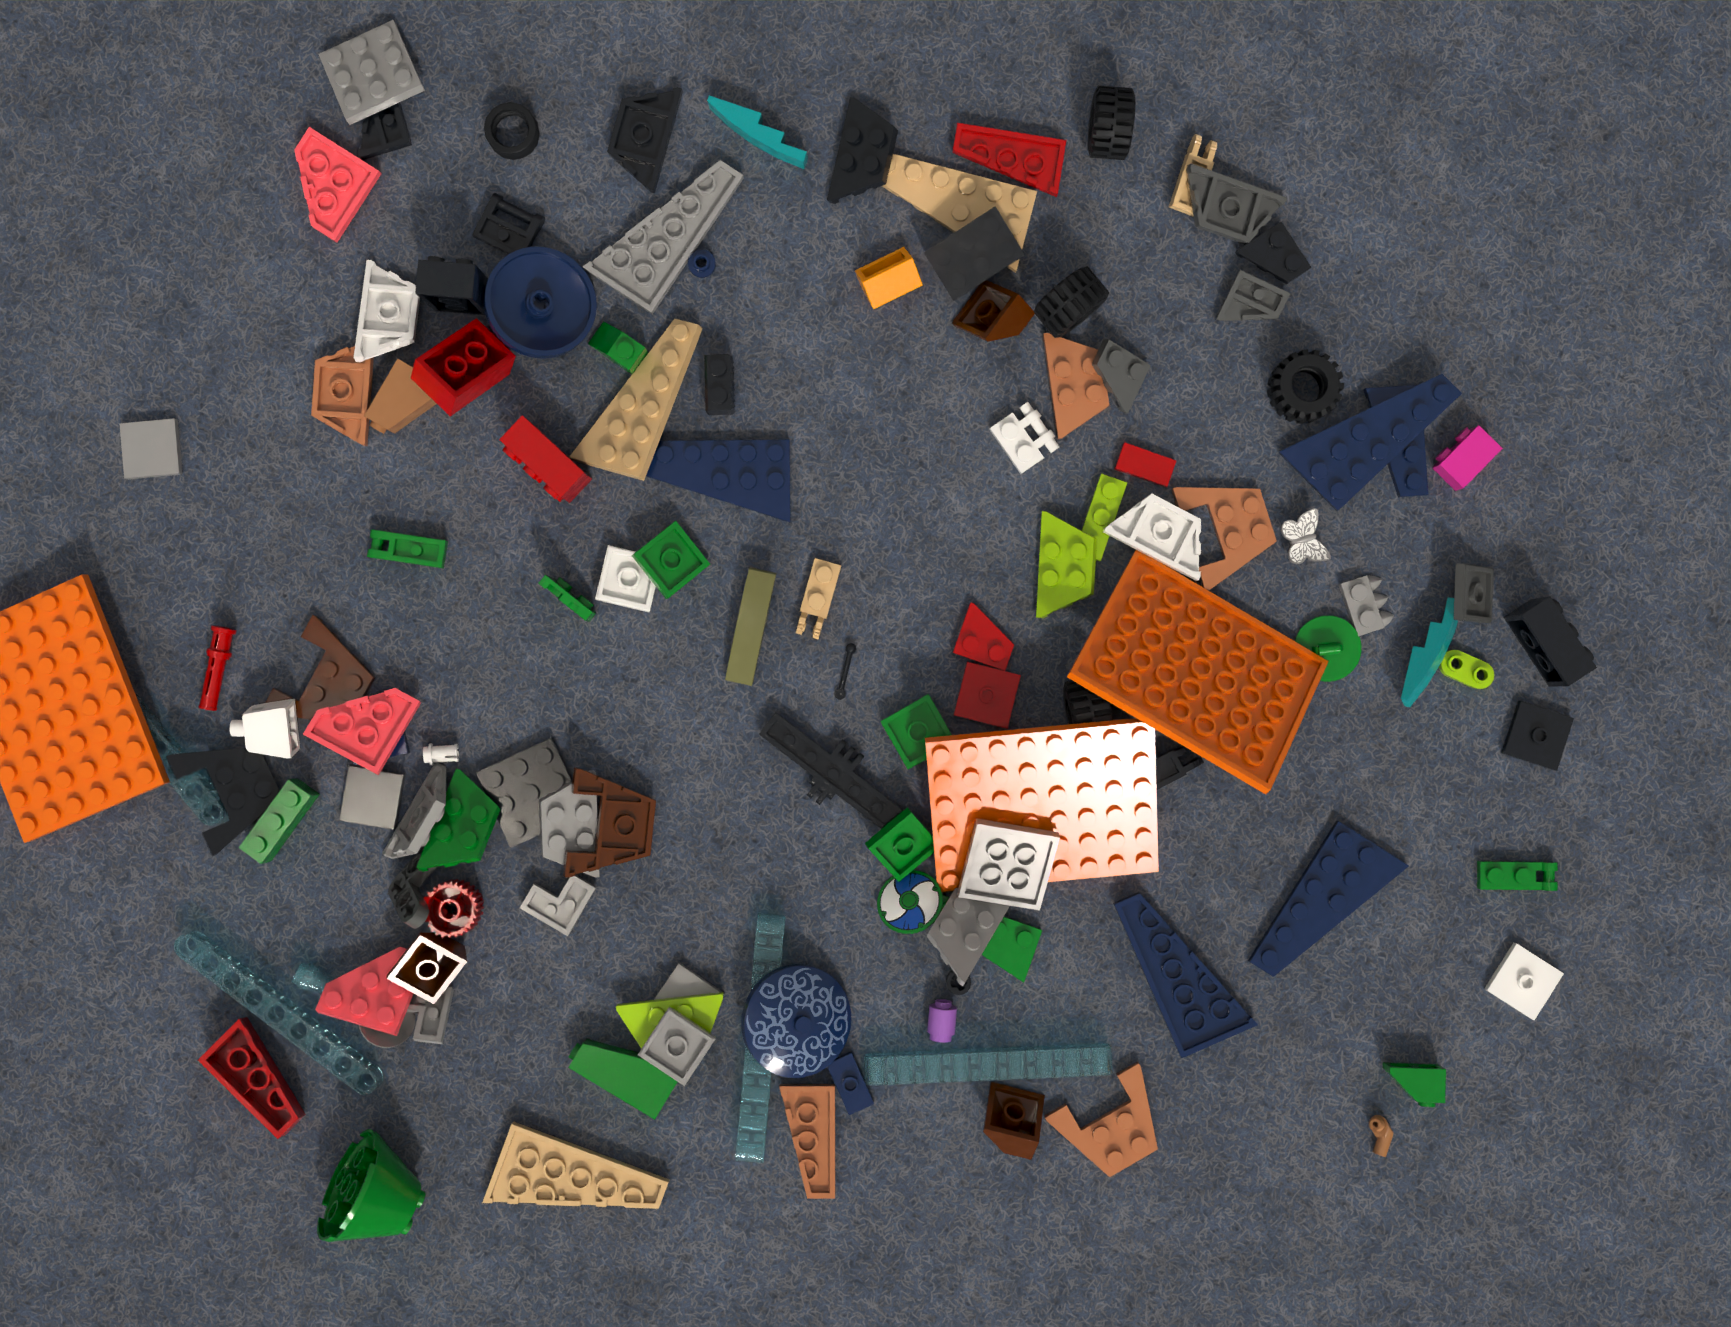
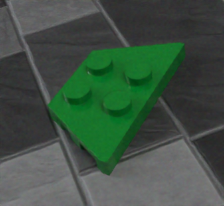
(463, 828)

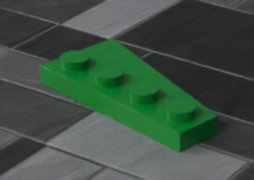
(1011, 945)

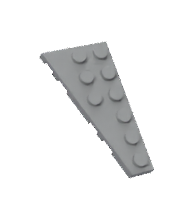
(659, 246)

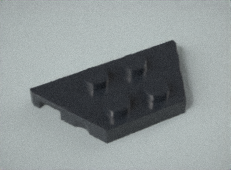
(644, 133)
(863, 153)

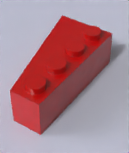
(252, 1077)

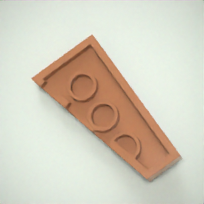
(812, 1126)

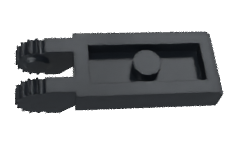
(1170, 768)

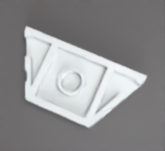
(386, 313)
(1161, 533)

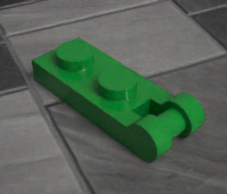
(408, 549)
(1516, 875)

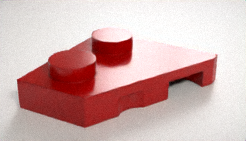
(983, 640)

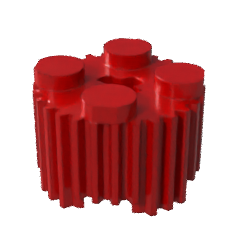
(467, 901)

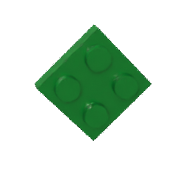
(670, 559)
(910, 728)
(902, 844)

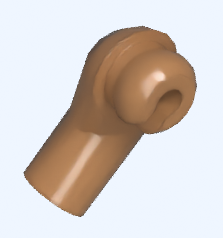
(1383, 1134)

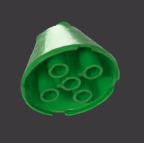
(369, 1193)

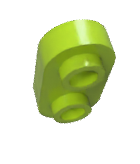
(1467, 670)

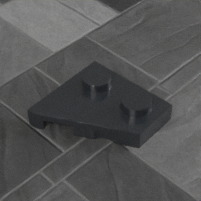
(384, 133)
(1276, 254)

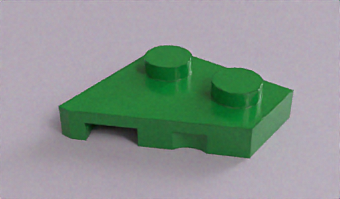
(561, 589)

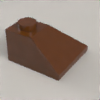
(994, 313)
(429, 965)
(1014, 1119)

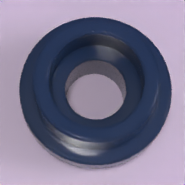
(705, 271)

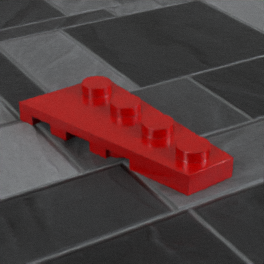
(1018, 155)

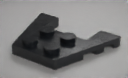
(240, 782)

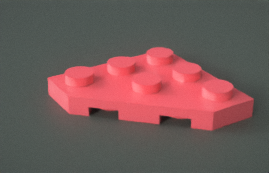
(332, 183)
(364, 727)
(368, 996)

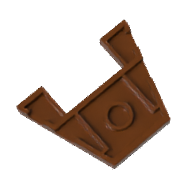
(336, 678)
(622, 826)

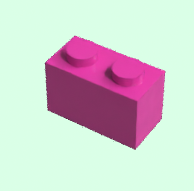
(1466, 457)

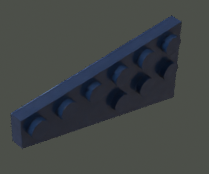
(1355, 450)
(732, 471)
(1333, 886)
(1186, 992)

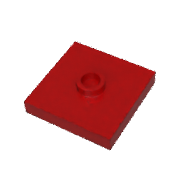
(987, 695)

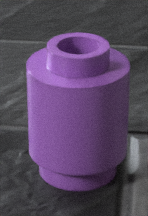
(942, 1020)

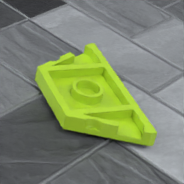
(1065, 565)
(645, 1015)

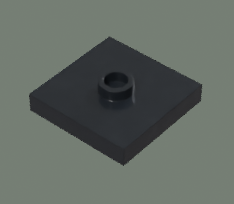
(1537, 735)

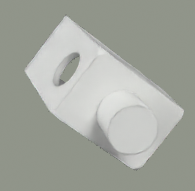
(269, 729)

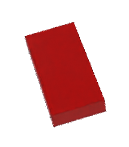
(1145, 464)

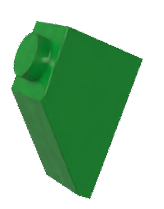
(618, 347)
(1420, 1081)

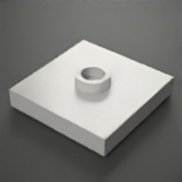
(624, 581)
(1524, 981)

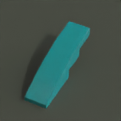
(749, 126)
(1426, 660)

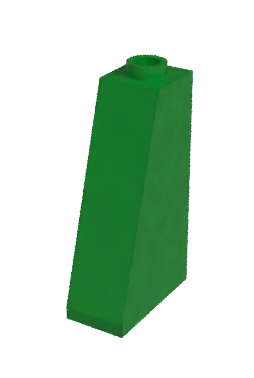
(623, 1075)

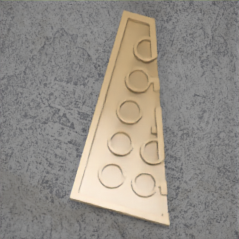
(959, 197)
(634, 421)
(557, 1172)

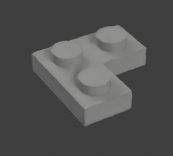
(563, 910)
(431, 1017)

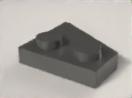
(1252, 300)
(1120, 372)

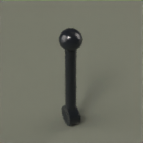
(840, 693)

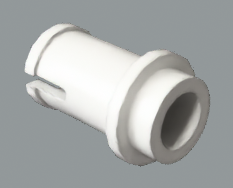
(444, 753)

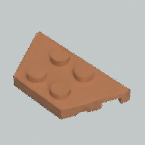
(1073, 382)
(343, 393)

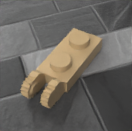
(1181, 196)
(818, 594)

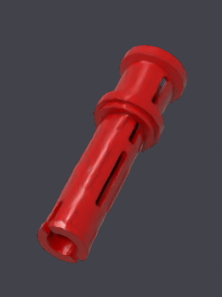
(218, 655)

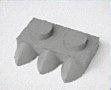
(1364, 604)

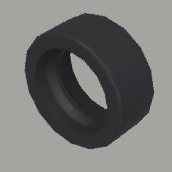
(501, 112)

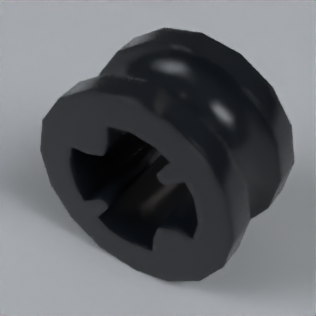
(954, 989)

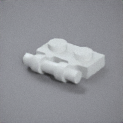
(1018, 444)

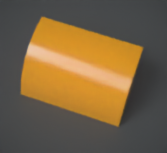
(888, 277)

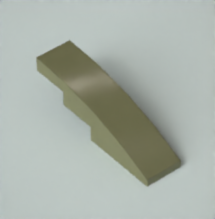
(750, 626)

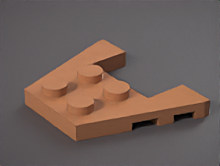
(1239, 524)
(1117, 1136)

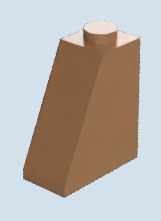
(398, 400)

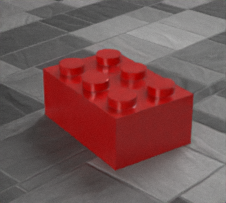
(462, 367)
(544, 460)

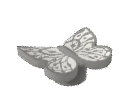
(1303, 539)

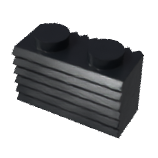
(719, 384)

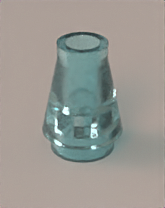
(310, 978)

